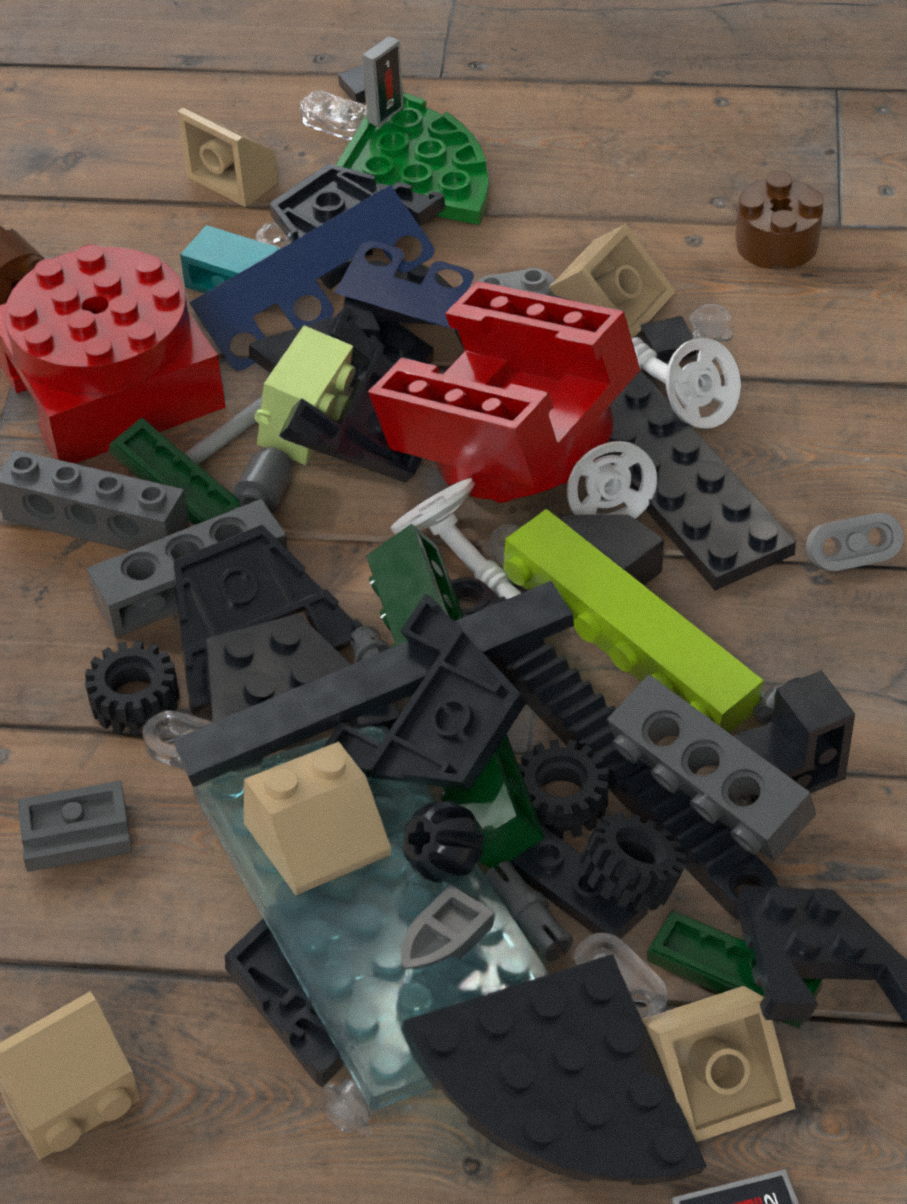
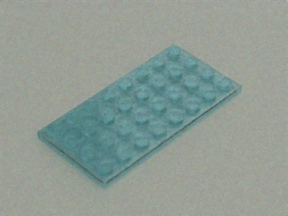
(351, 933)

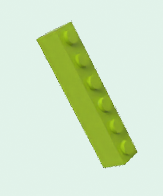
(631, 621)

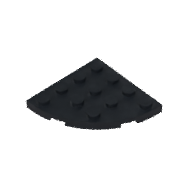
(561, 1077)

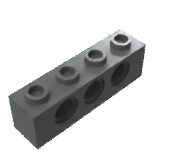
(89, 502)
(140, 583)
(657, 712)

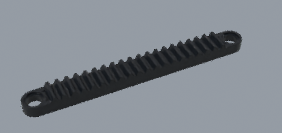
(580, 715)

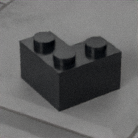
(807, 733)

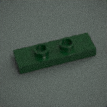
(160, 461)
(709, 957)

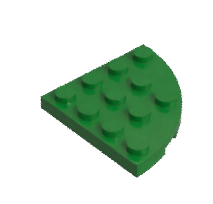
(425, 152)

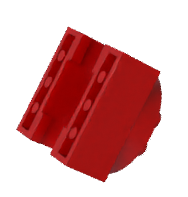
(104, 344)
(519, 397)

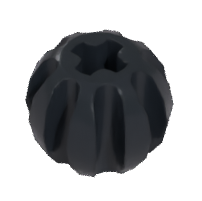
(443, 842)

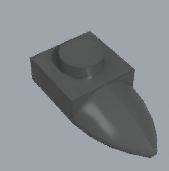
(445, 929)

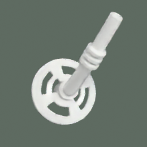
(697, 381)
(612, 480)
(439, 516)

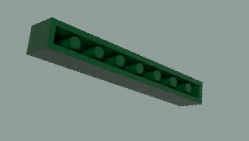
(499, 800)

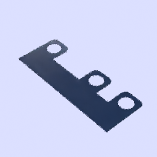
(295, 267)
(379, 287)

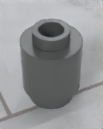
(265, 478)

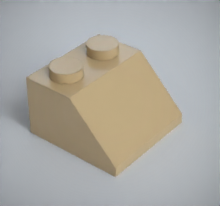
(226, 159)
(618, 276)
(315, 818)
(722, 1062)
(65, 1076)

